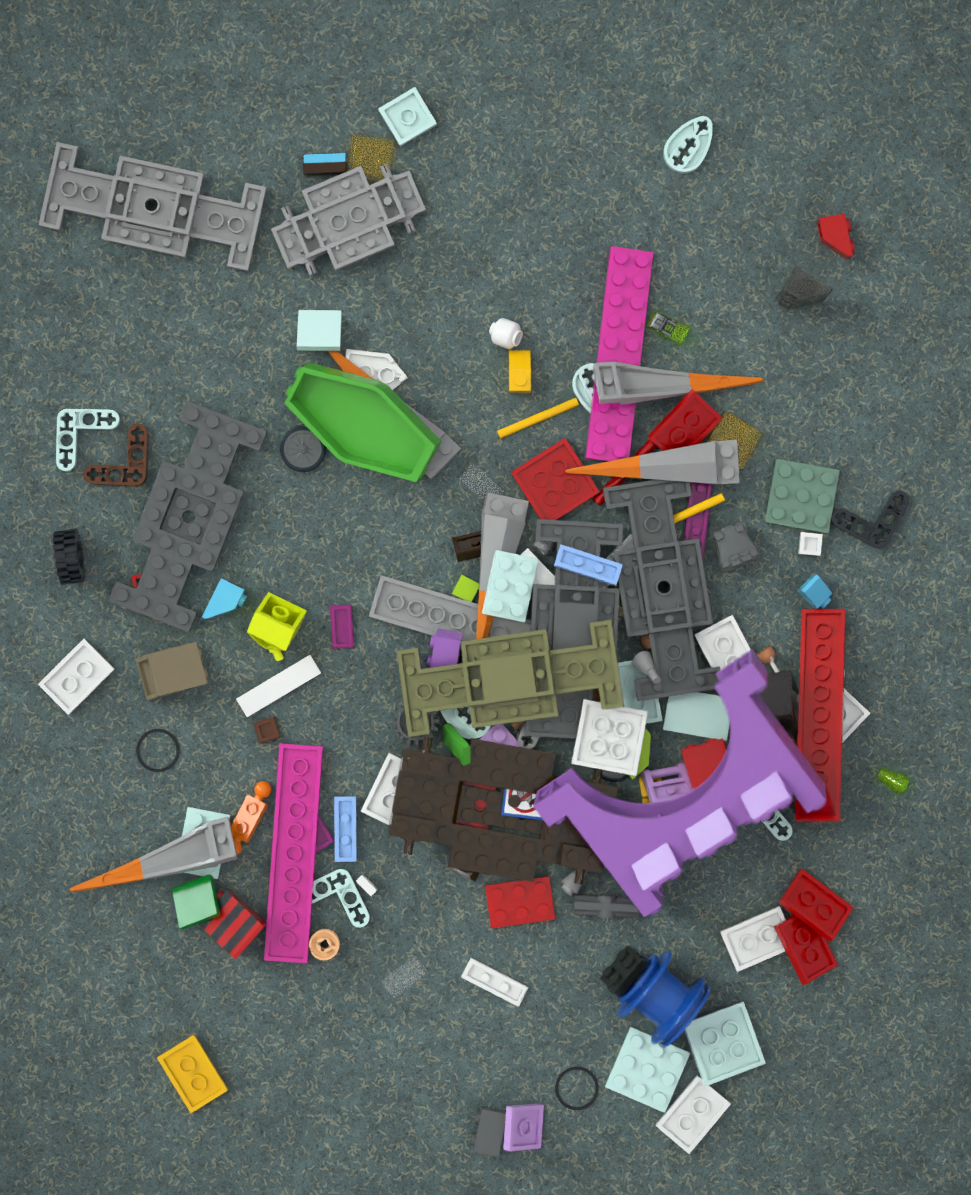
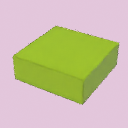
(466, 589)

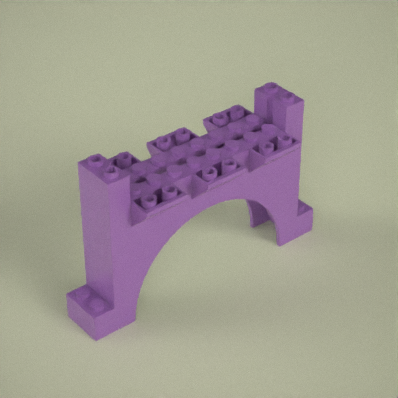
(651, 840)

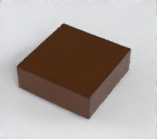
(267, 730)

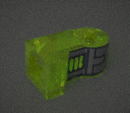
(668, 327)

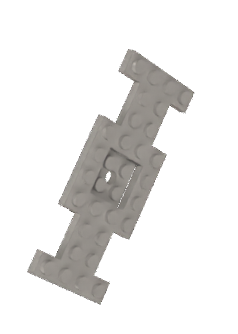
(180, 206)

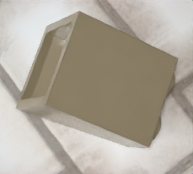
(172, 670)

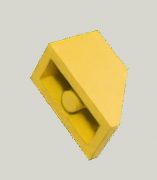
(519, 371)

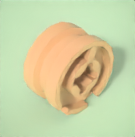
(332, 940)

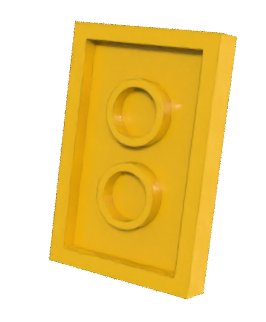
(192, 1073)

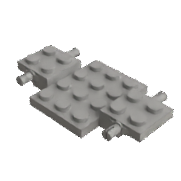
(348, 218)

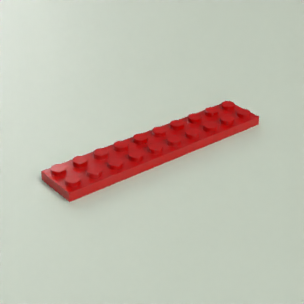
(822, 705)

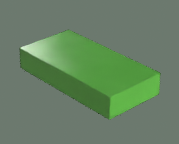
(456, 744)

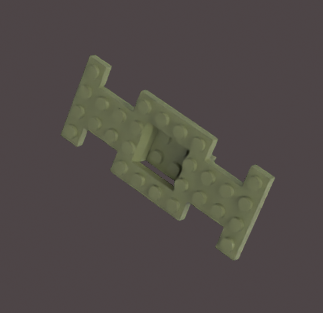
(510, 670)

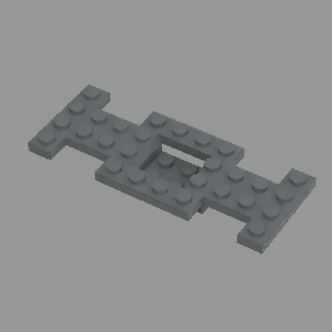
(576, 605)

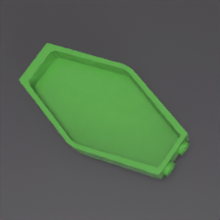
(362, 421)

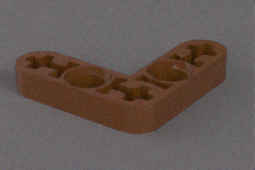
(132, 465)

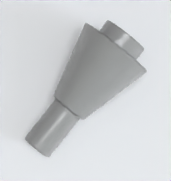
(644, 662)
(568, 884)

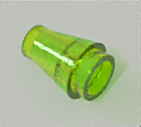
(895, 781)

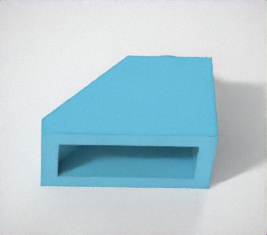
(815, 592)
(224, 599)

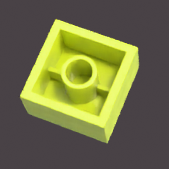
(276, 624)

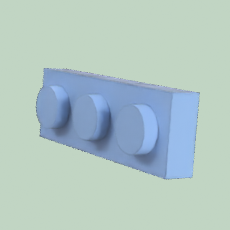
(588, 565)
(345, 828)

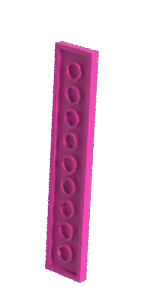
(619, 342)
(293, 853)

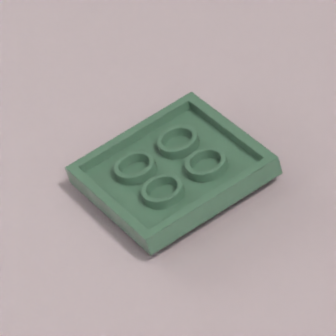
(802, 496)

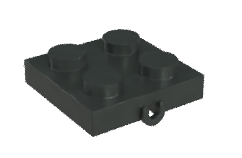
(623, 971)

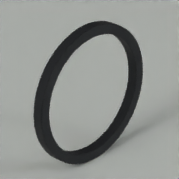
(138, 747)
(596, 1090)

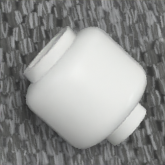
(505, 333)

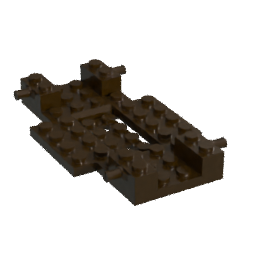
(433, 796)

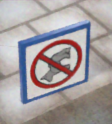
(524, 810)

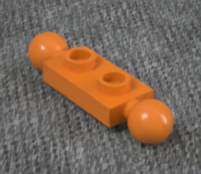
(250, 814)

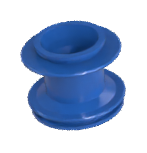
(664, 999)

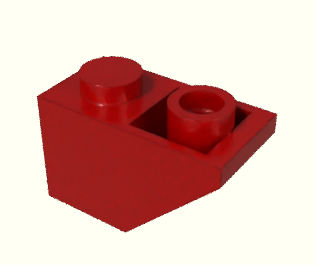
(835, 235)

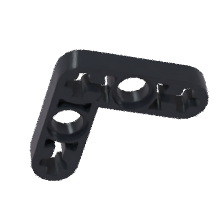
(871, 529)

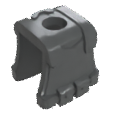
(734, 547)

